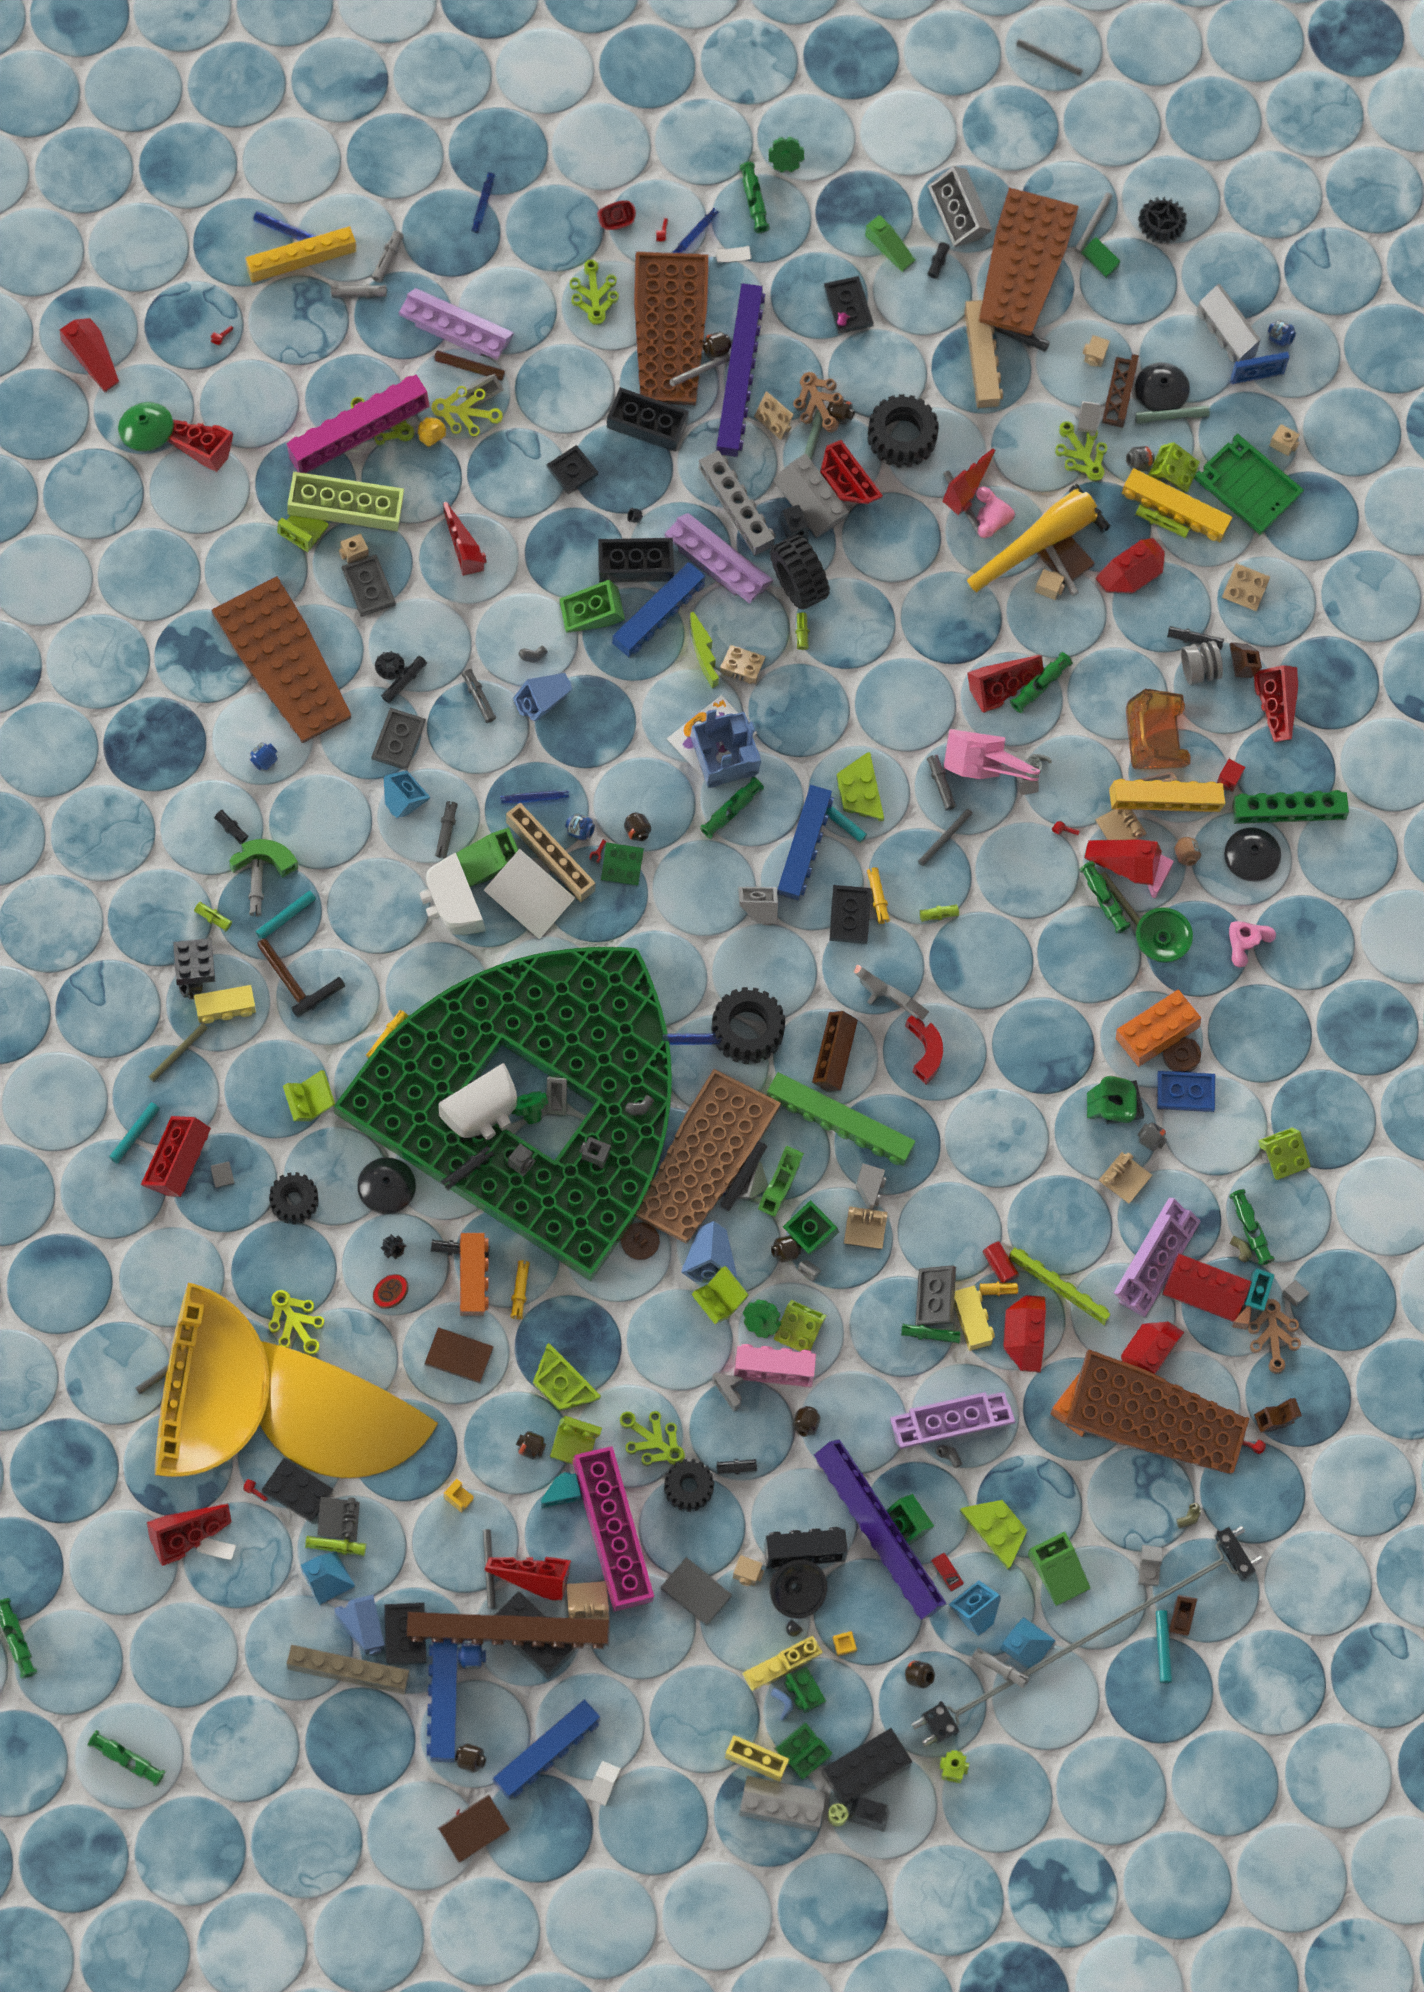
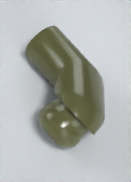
(1243, 1248)
(1191, 1518)

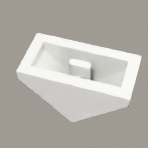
(603, 1783)

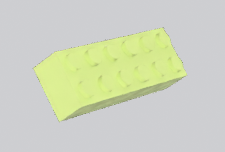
(345, 501)

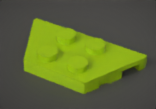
(859, 788)
(561, 1382)
(998, 1528)

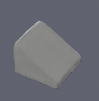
(1027, 786)
(222, 1174)
(809, 1270)
(1295, 1293)

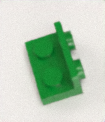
(804, 1689)

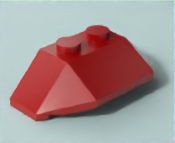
(847, 475)
(1133, 568)
(1025, 1332)
(1152, 1345)

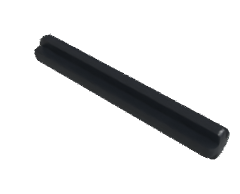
(743, 1176)

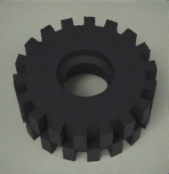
(290, 1184)
(680, 1497)

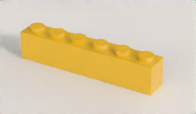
(300, 254)
(1176, 505)
(1167, 795)

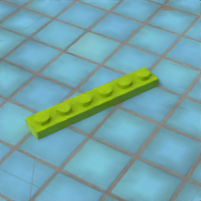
(1065, 1289)

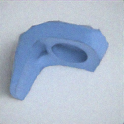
(785, 1699)

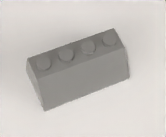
(960, 206)
(1228, 325)
(807, 487)
(782, 1803)

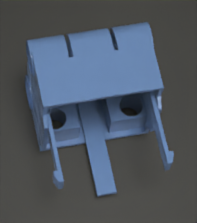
(737, 738)

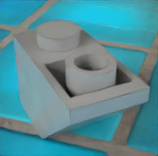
(869, 1183)

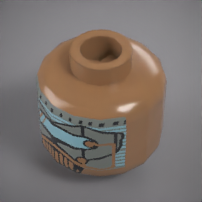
(1187, 851)

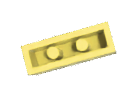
(225, 1004)
(973, 1318)
(756, 1758)

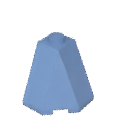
(541, 695)
(709, 1253)
(362, 1624)

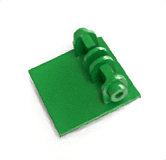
(622, 863)

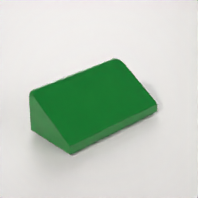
(1101, 257)

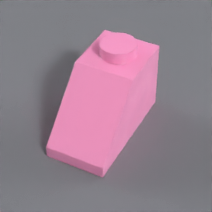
(1163, 870)

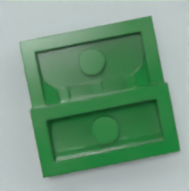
(803, 1751)

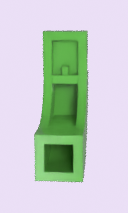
(267, 851)
(781, 1181)

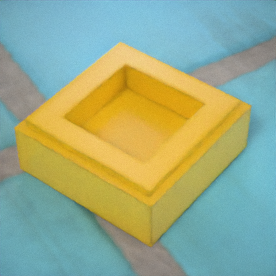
(844, 1643)

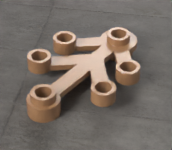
(817, 399)
(1274, 1331)

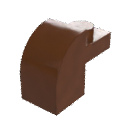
(1278, 1416)

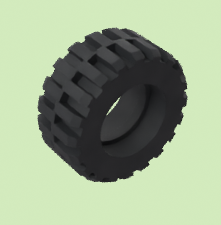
(908, 410)
(799, 571)
(752, 1002)

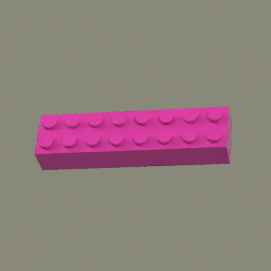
(358, 424)
(613, 1528)

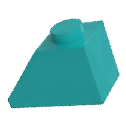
(1259, 1289)
(562, 1491)

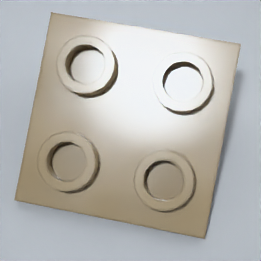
(774, 415)
(1246, 587)
(742, 663)
(1120, 825)
(1125, 1177)
(865, 1227)
(588, 1600)

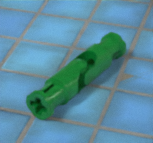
(754, 195)
(1049, 674)
(733, 806)
(1098, 887)
(1246, 1215)
(16, 1641)
(118, 1753)

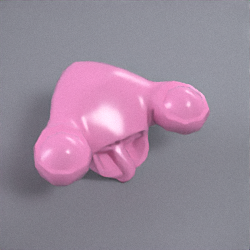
(994, 514)
(1244, 937)

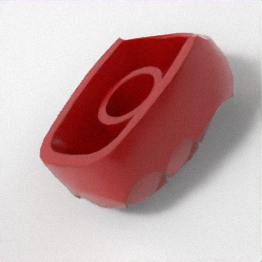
(616, 215)

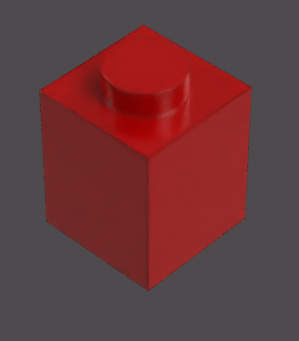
(1231, 775)

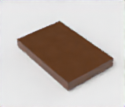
(1071, 555)
(459, 1355)
(473, 1828)

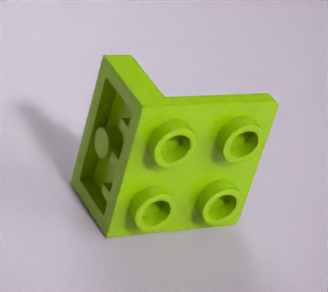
(1175, 465)
(302, 530)
(310, 1097)
(1285, 1152)
(720, 1296)
(799, 1326)
(573, 1438)

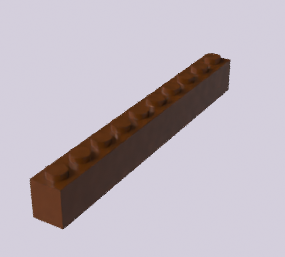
(508, 1629)

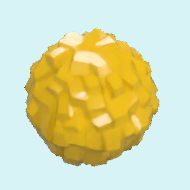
(431, 431)

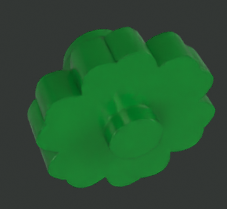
(786, 154)
(530, 1106)
(762, 1318)

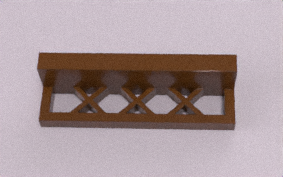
(1126, 394)

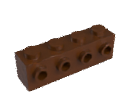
(835, 1051)

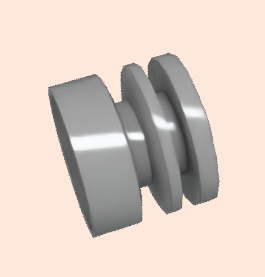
(1206, 662)

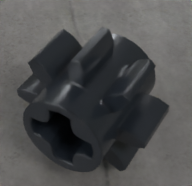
(190, 990)
(393, 1246)

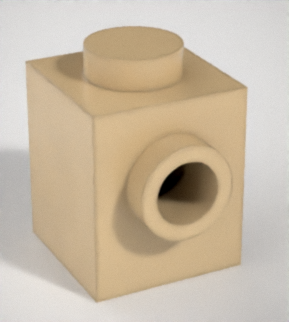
(1096, 351)
(1285, 440)
(353, 549)
(1050, 584)
(748, 1571)

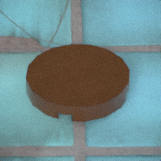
(1183, 1055)

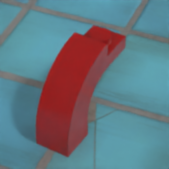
(930, 1063)

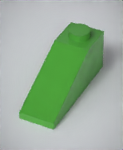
(889, 243)

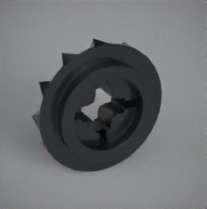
(391, 672)

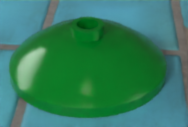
(149, 433)
(1166, 924)

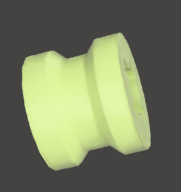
(836, 1811)

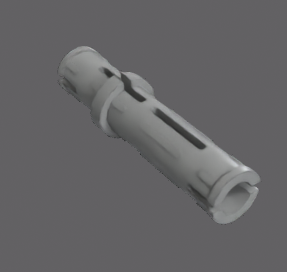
(391, 249)
(359, 291)
(256, 895)
(1001, 1668)

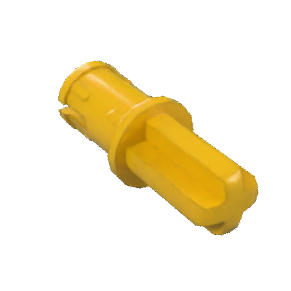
(998, 1288)

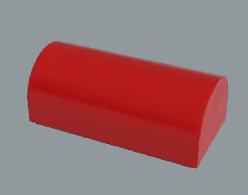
(1000, 1262)

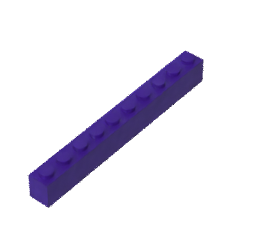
(739, 370)
(880, 1529)

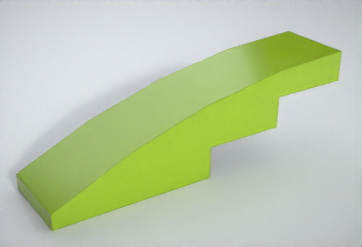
(702, 645)

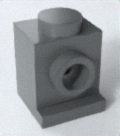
(595, 1145)
(521, 1160)

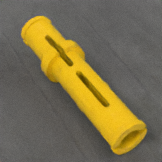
(879, 903)
(398, 1019)
(520, 1289)

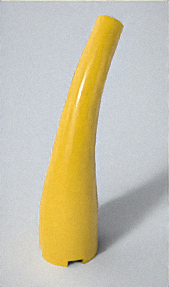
(1056, 524)

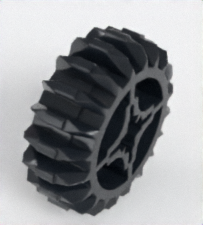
(1155, 213)

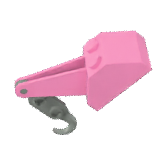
(982, 754)

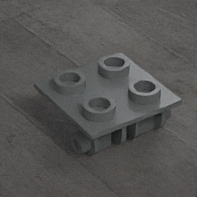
(338, 1518)

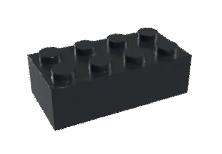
(647, 419)
(635, 559)
(815, 1546)
(544, 1659)
(866, 1767)

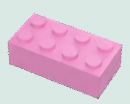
(775, 1366)

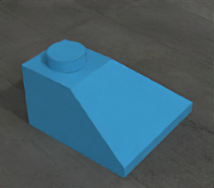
(403, 794)
(326, 1577)
(977, 1607)
(1027, 1643)

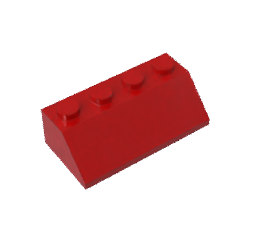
(176, 1155)
(1206, 1287)

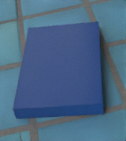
(1259, 368)
(1186, 1091)

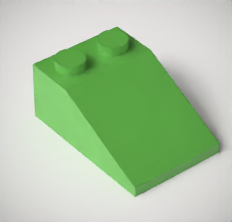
(592, 607)

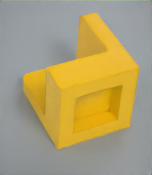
(458, 1496)

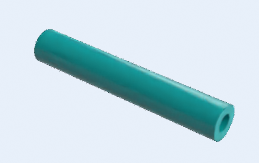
(846, 824)
(285, 915)
(133, 1134)
(1163, 1646)

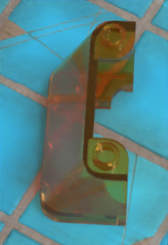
(1155, 730)

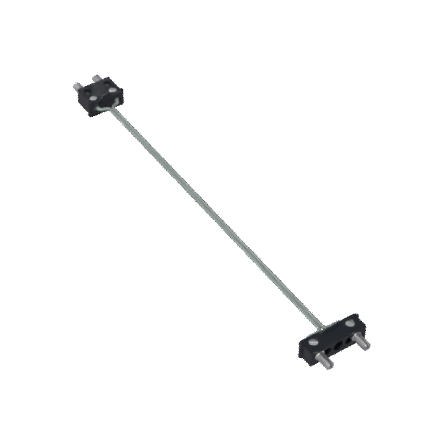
(1232, 1549)

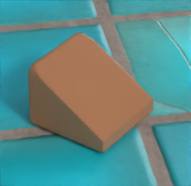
(1243, 1319)

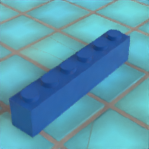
(659, 610)
(804, 842)
(443, 1702)
(547, 1749)

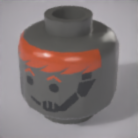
(1140, 458)
(1152, 1136)

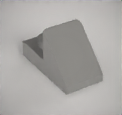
(1089, 417)
(726, 1384)
(1150, 1565)

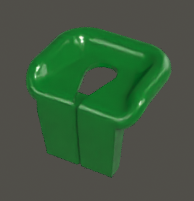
(1100, 1105)

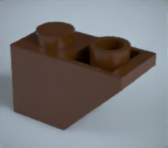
(1245, 660)

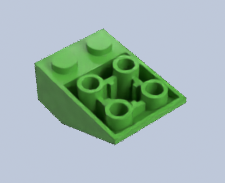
(487, 856)
(1059, 1568)

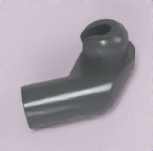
(532, 656)
(639, 1108)
(949, 1453)

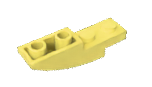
(782, 1664)

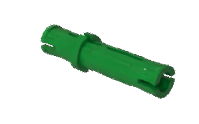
(930, 1333)

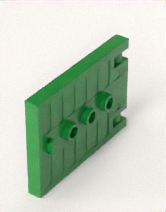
(1249, 484)

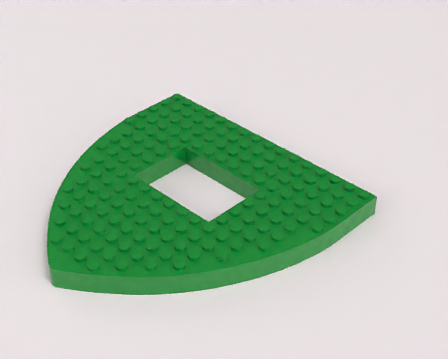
(575, 1018)

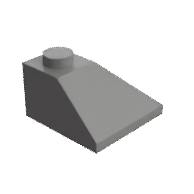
(760, 903)

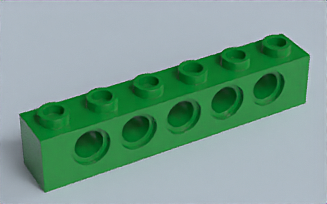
(1263, 814)

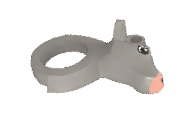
(879, 988)

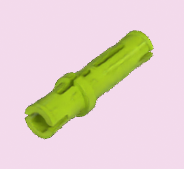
(1162, 521)
(344, 1547)

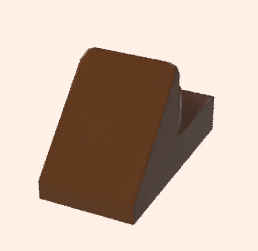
(1182, 1615)

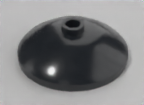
(1160, 396)
(1250, 864)
(386, 1197)
(809, 1590)

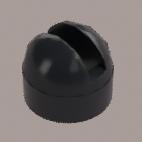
(634, 515)
(793, 1628)

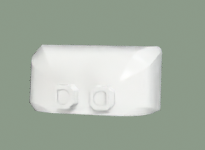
(452, 898)
(481, 1105)

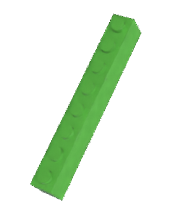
(841, 1119)

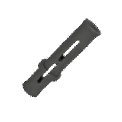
(469, 677)
(938, 775)
(447, 821)

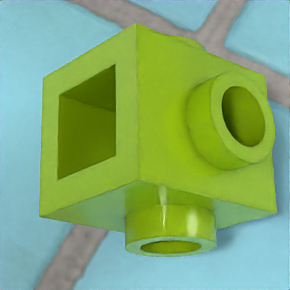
(950, 1772)

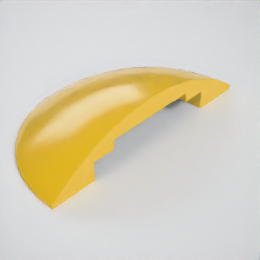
(211, 1386)
(336, 1419)

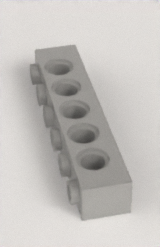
(756, 542)

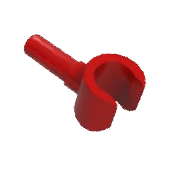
(661, 234)
(218, 338)
(1060, 826)
(598, 851)
(1258, 1447)
(249, 1488)

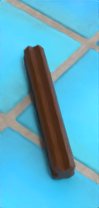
(468, 365)
(281, 970)

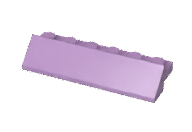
(455, 324)
(717, 558)
(1155, 1257)
(951, 1419)

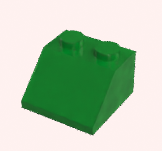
(811, 1228)
(910, 1518)

